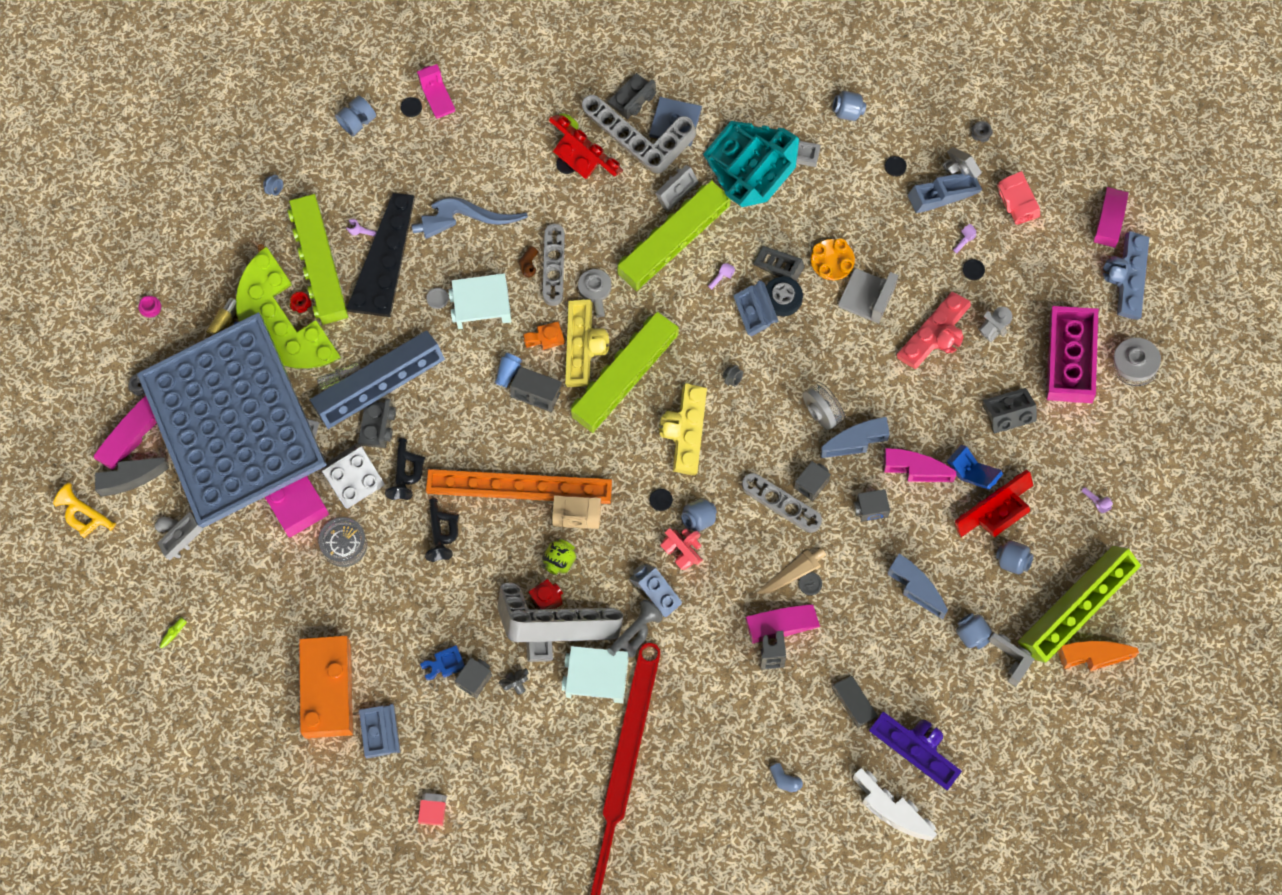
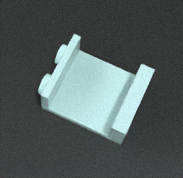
(480, 299)
(595, 673)

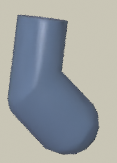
(784, 781)

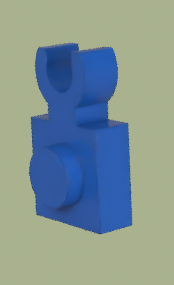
(448, 662)

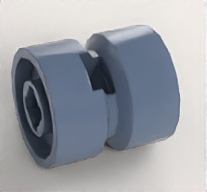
(354, 117)

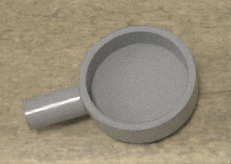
(595, 286)

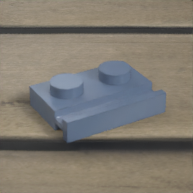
(755, 308)
(379, 731)

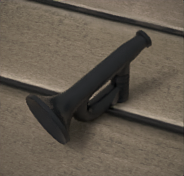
(399, 489)
(438, 550)

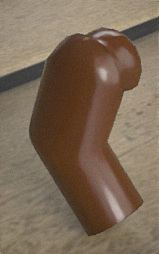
(526, 264)

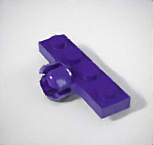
(917, 748)

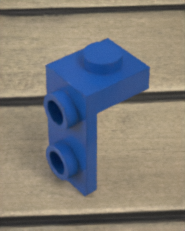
(971, 471)

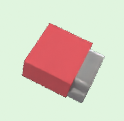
(432, 809)

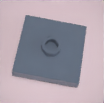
(670, 110)

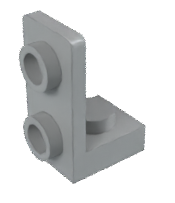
(1020, 654)

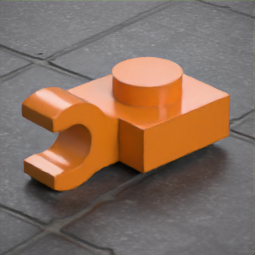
(548, 336)

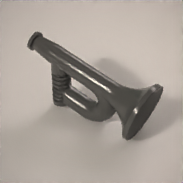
(648, 613)

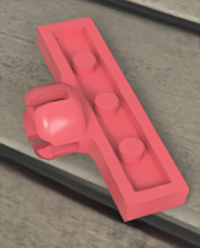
(936, 332)

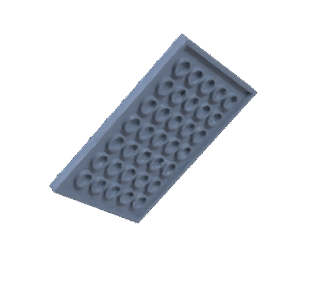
(231, 420)

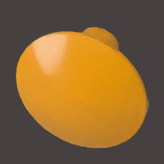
(832, 259)

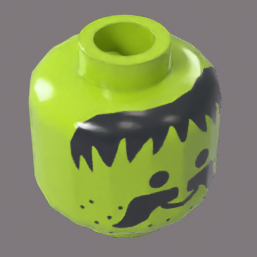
(559, 557)

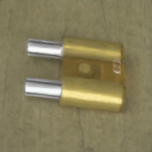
(223, 318)

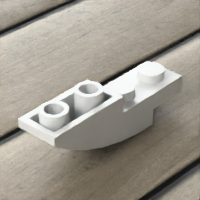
(901, 815)

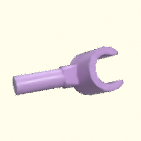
(358, 229)
(969, 233)
(726, 270)
(1102, 505)

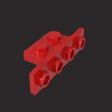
(580, 152)
(998, 509)

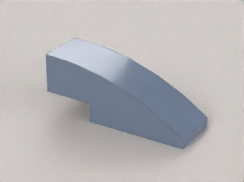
(943, 192)
(856, 439)
(918, 586)

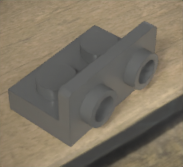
(632, 95)
(1010, 410)
(375, 424)

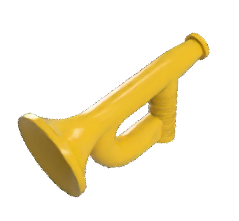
(67, 497)

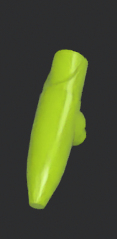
(173, 632)

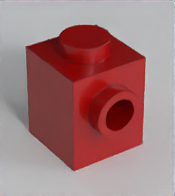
(546, 595)

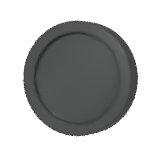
(810, 584)

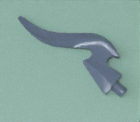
(449, 206)

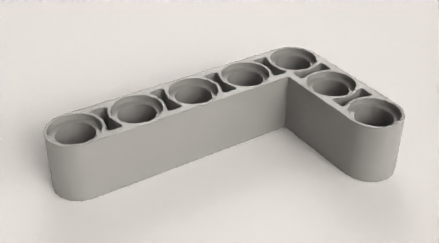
(634, 138)
(554, 624)

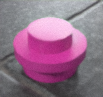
(149, 306)

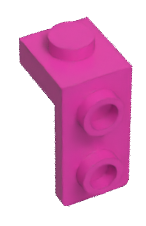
(435, 91)

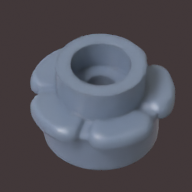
(271, 183)

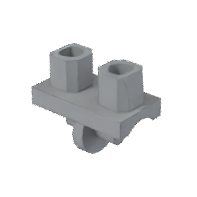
(996, 323)

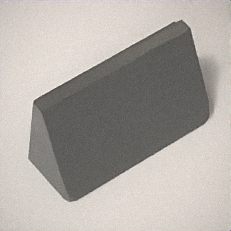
(854, 701)

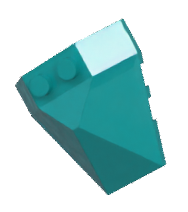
(752, 161)

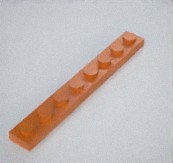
(516, 486)

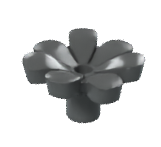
(515, 681)

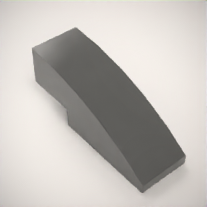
(129, 476)

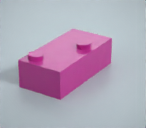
(1072, 354)
(297, 506)

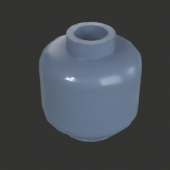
(848, 105)
(699, 515)
(1014, 557)
(973, 631)

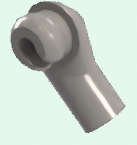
(165, 524)

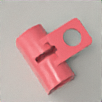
(1018, 198)

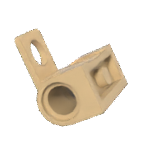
(576, 512)

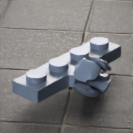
(1129, 275)

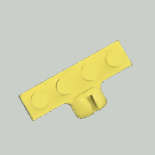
(582, 343)
(686, 429)

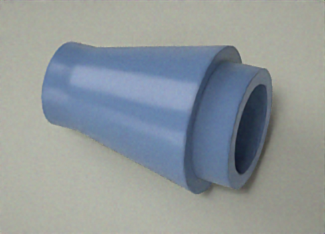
(507, 369)

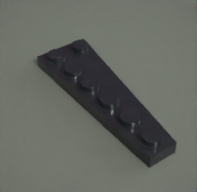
(381, 271)

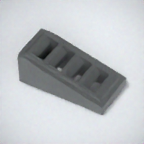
(797, 263)

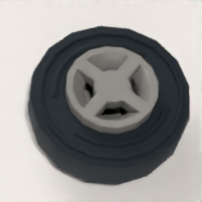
(783, 288)

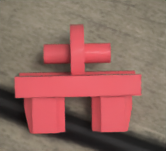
(675, 540)

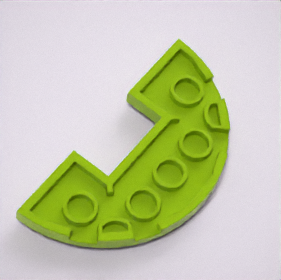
(256, 293)

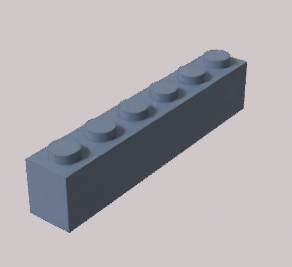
(377, 379)

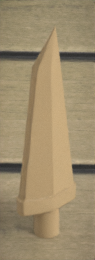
(801, 566)

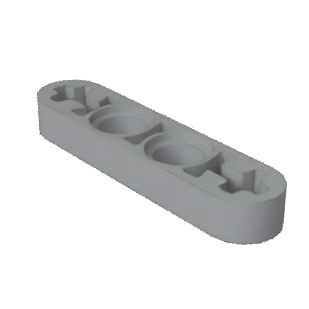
(553, 265)
(783, 500)

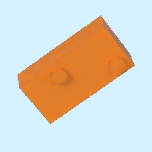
(325, 687)

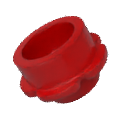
(296, 298)

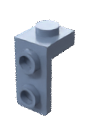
(656, 588)

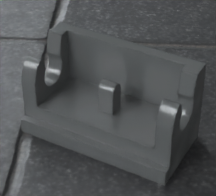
(535, 389)
(773, 655)

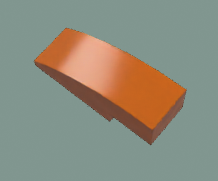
(1095, 654)

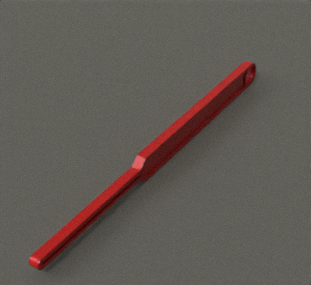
(626, 756)

